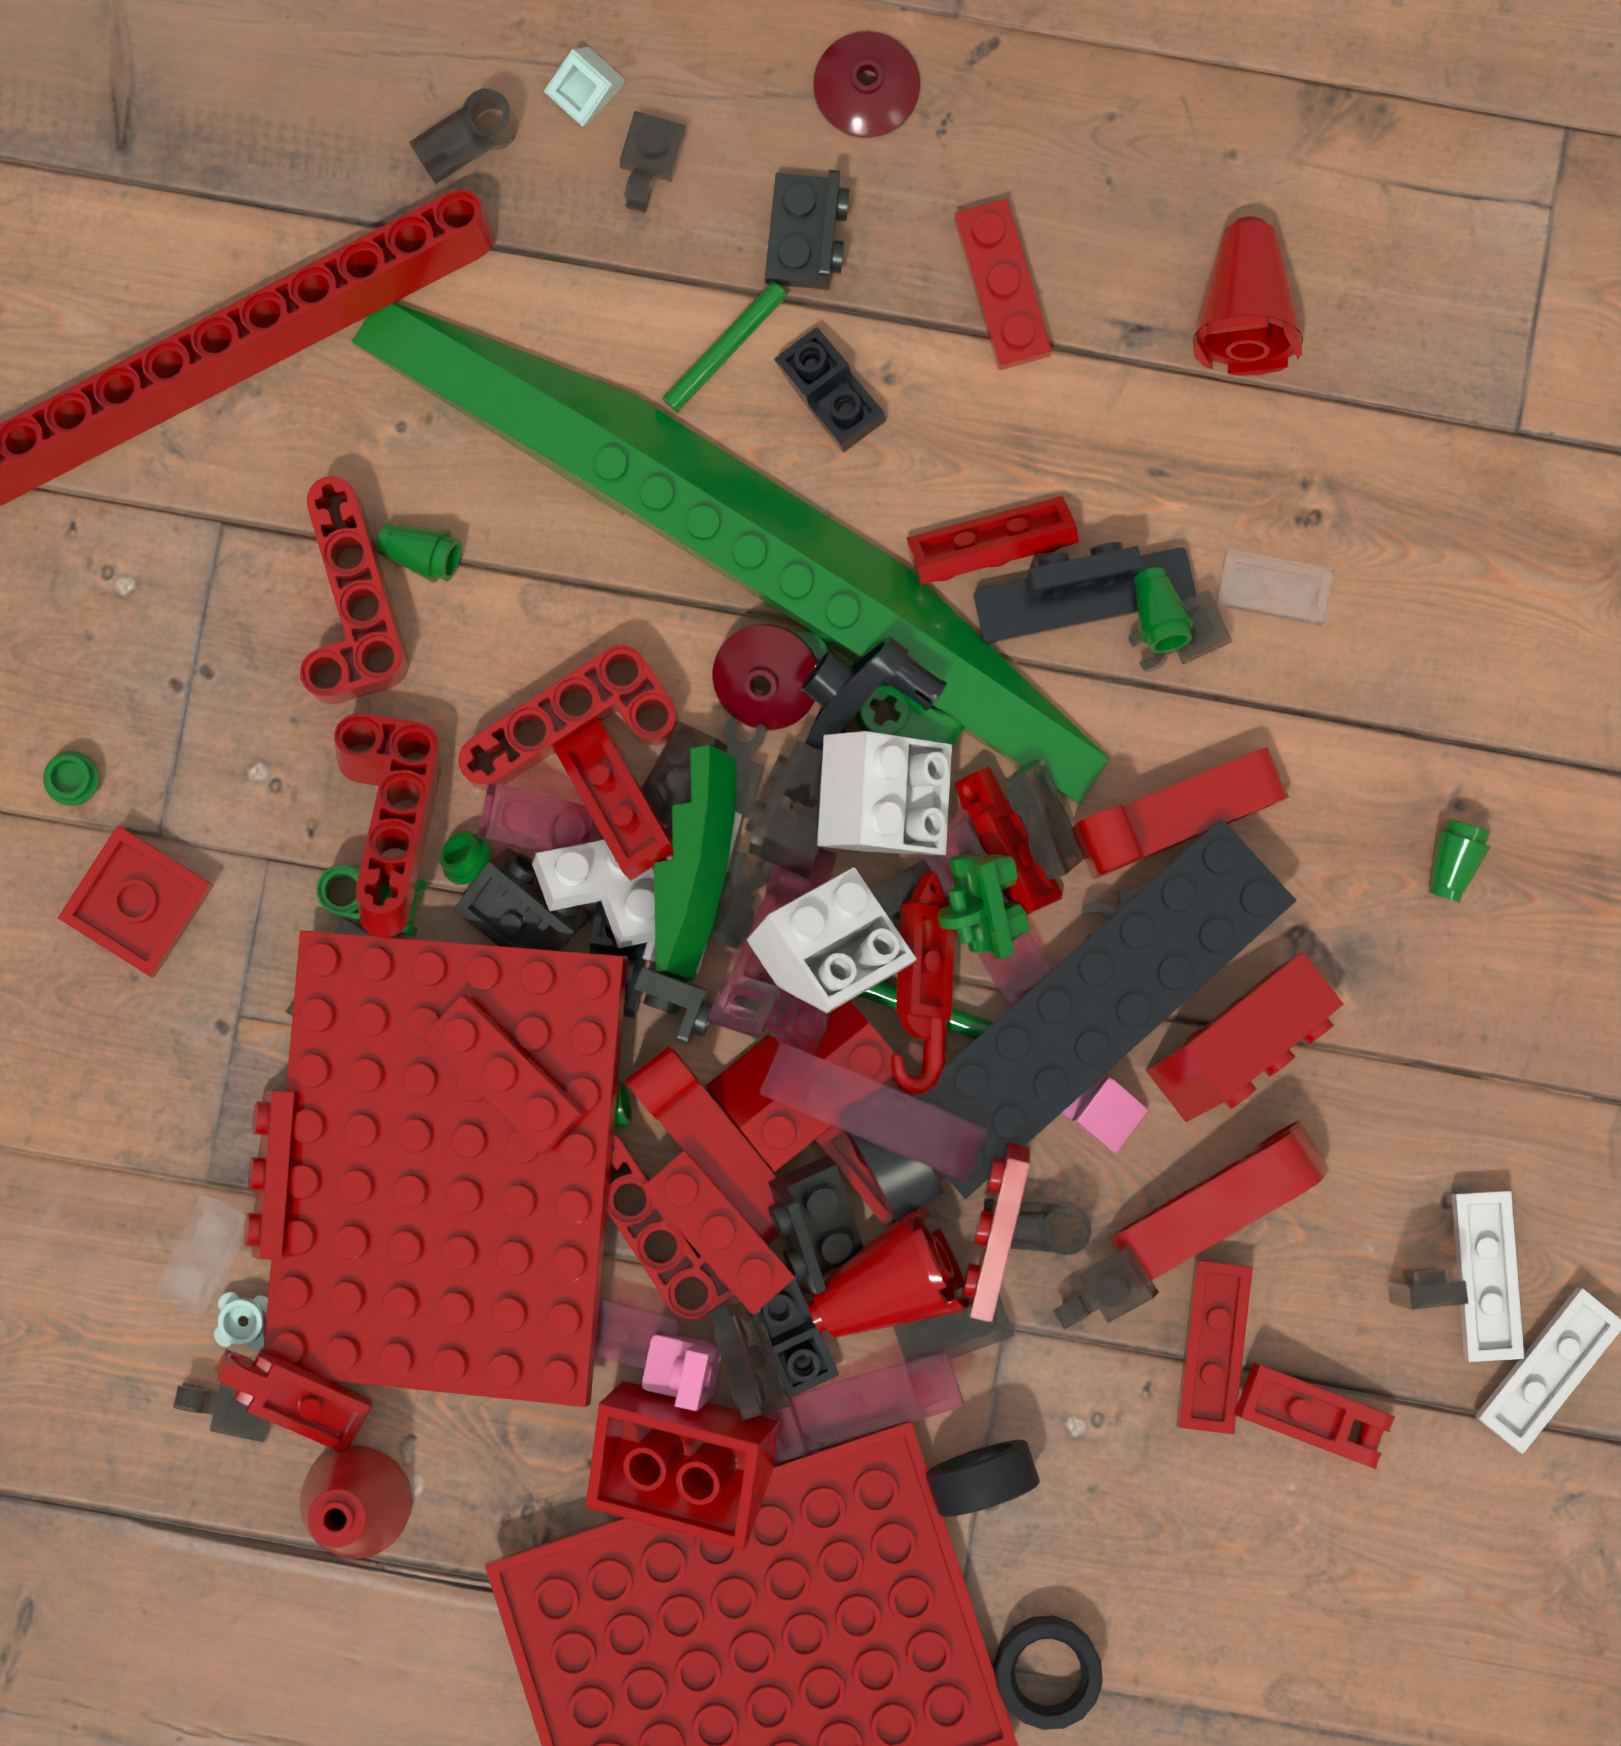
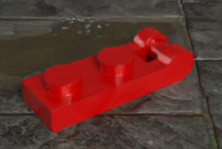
(1312, 1414)

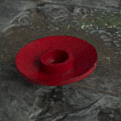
(861, 108)
(770, 653)

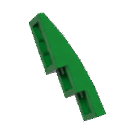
(692, 883)

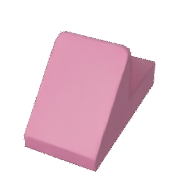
(1106, 1113)
(683, 1369)

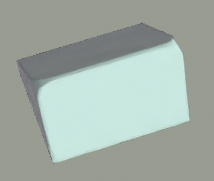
(584, 84)

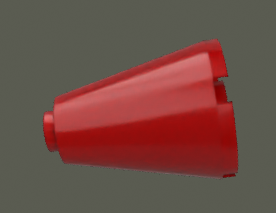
(1248, 304)
(891, 1281)
(355, 1502)

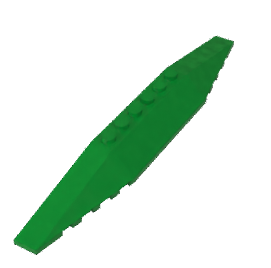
(734, 524)

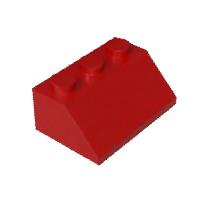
(778, 1129)
(680, 1465)

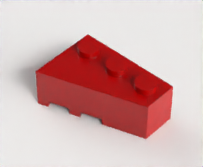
(1247, 1039)

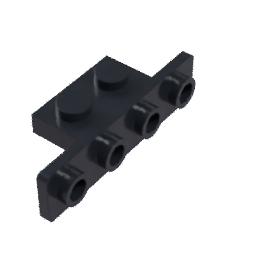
(1075, 591)

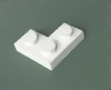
(590, 875)

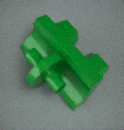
(979, 907)

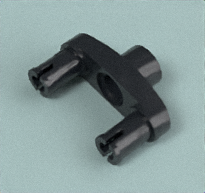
(846, 688)

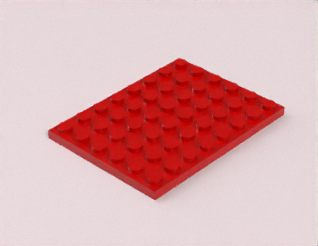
(415, 1213)
(817, 1634)

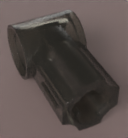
(459, 139)
(1034, 1223)

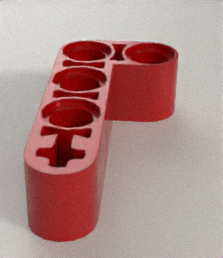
(348, 588)
(560, 727)
(1178, 812)
(390, 826)
(707, 1135)
(1225, 1201)
(637, 1229)

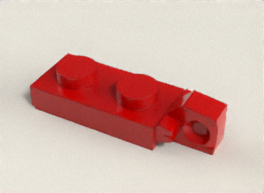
(1005, 834)
(295, 1398)

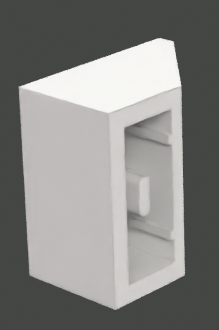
(884, 794)
(831, 943)

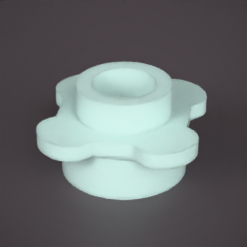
(229, 1329)

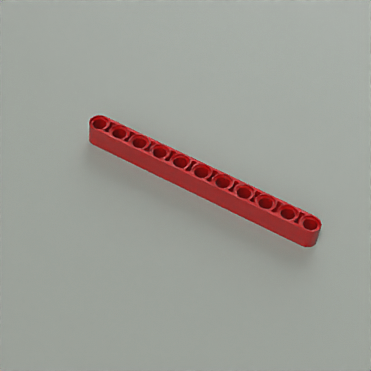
(93, 413)

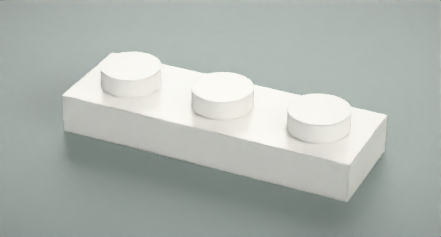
(1489, 1267)
(1550, 1370)

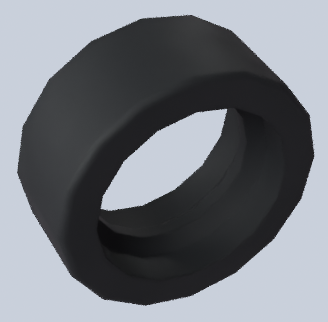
(983, 1478)
(1089, 1686)

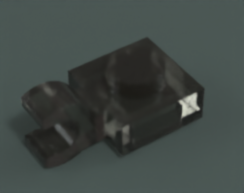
(650, 153)
(734, 911)
(1112, 1286)
(229, 1415)

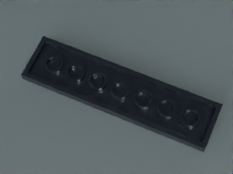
(1109, 995)

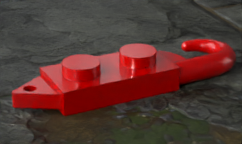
(925, 985)

